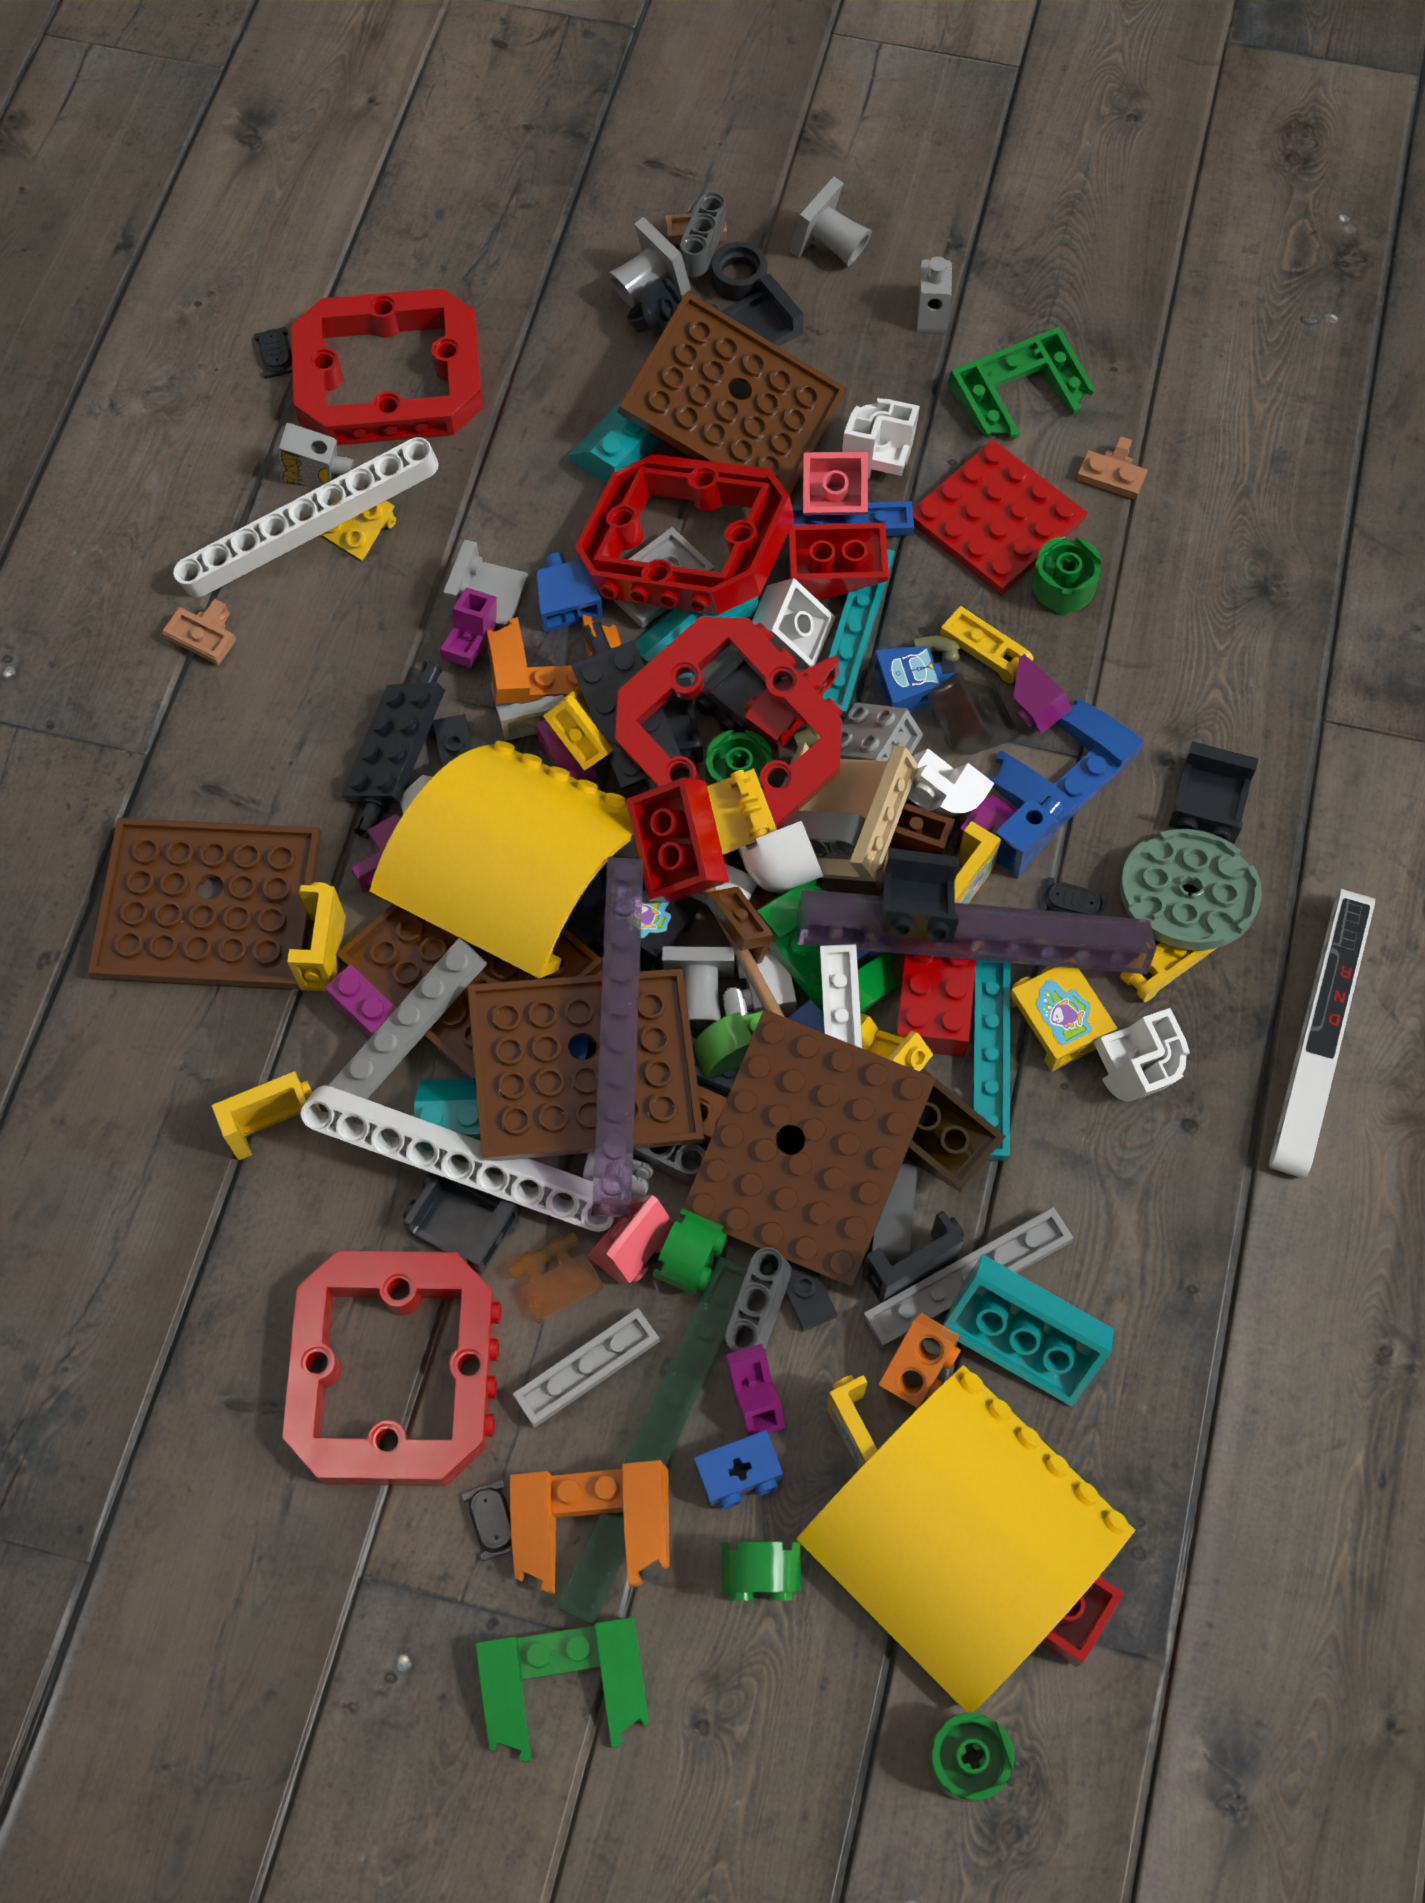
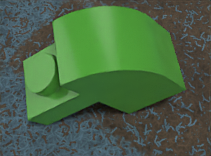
(725, 1043)

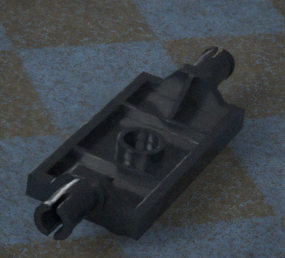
(599, 681)
(393, 745)

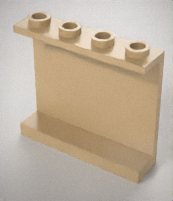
(872, 791)

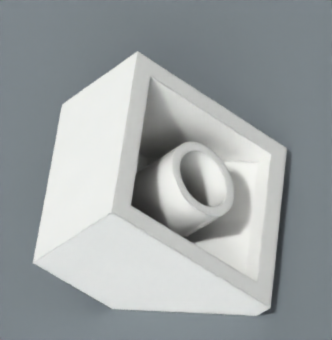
(795, 621)

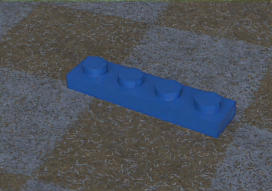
(896, 516)

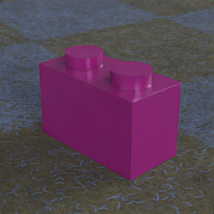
(359, 1001)

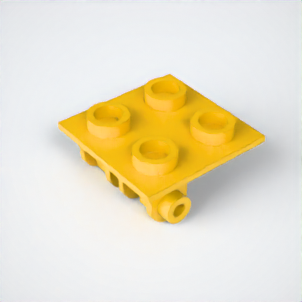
(361, 531)
(740, 810)

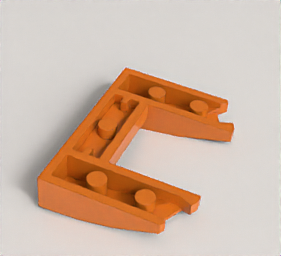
(522, 684)
(635, 1490)

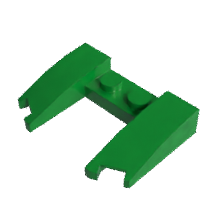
(1047, 352)
(804, 961)
(512, 1660)

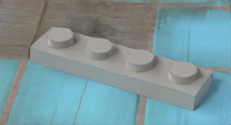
(586, 1367)

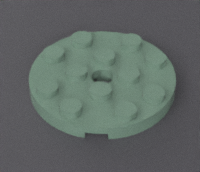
(1206, 919)

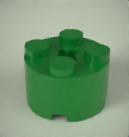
(1066, 574)
(736, 752)
(690, 1252)
(761, 1569)
(981, 1736)

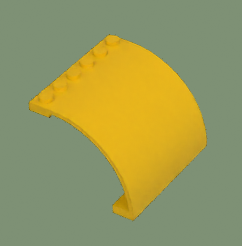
(502, 852)
(966, 1538)

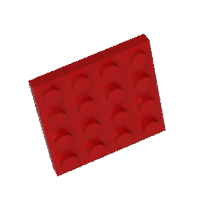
(996, 516)

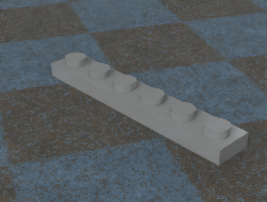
(410, 1021)
(937, 1292)

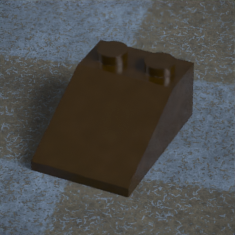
(951, 1138)

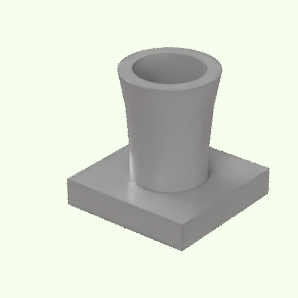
(830, 227)
(655, 261)
(701, 974)

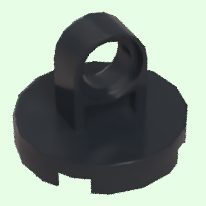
(657, 307)

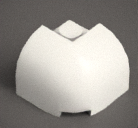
(884, 432)
(946, 789)
(782, 859)
(1143, 1056)

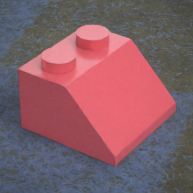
(835, 483)
(633, 1240)

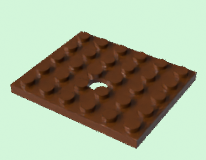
(688, 402)
(164, 932)
(403, 948)
(543, 1099)
(856, 1129)

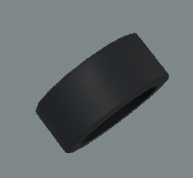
(732, 254)

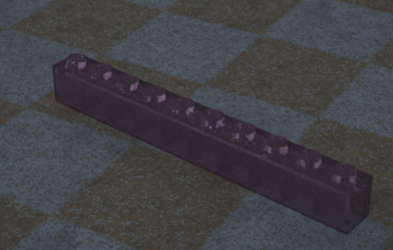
(985, 934)
(617, 1039)

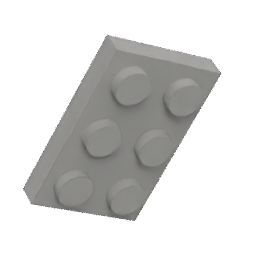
(676, 550)

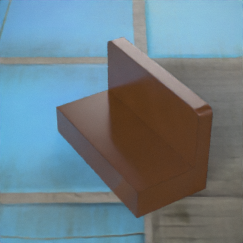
(741, 921)

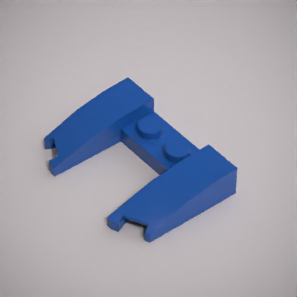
(1110, 748)

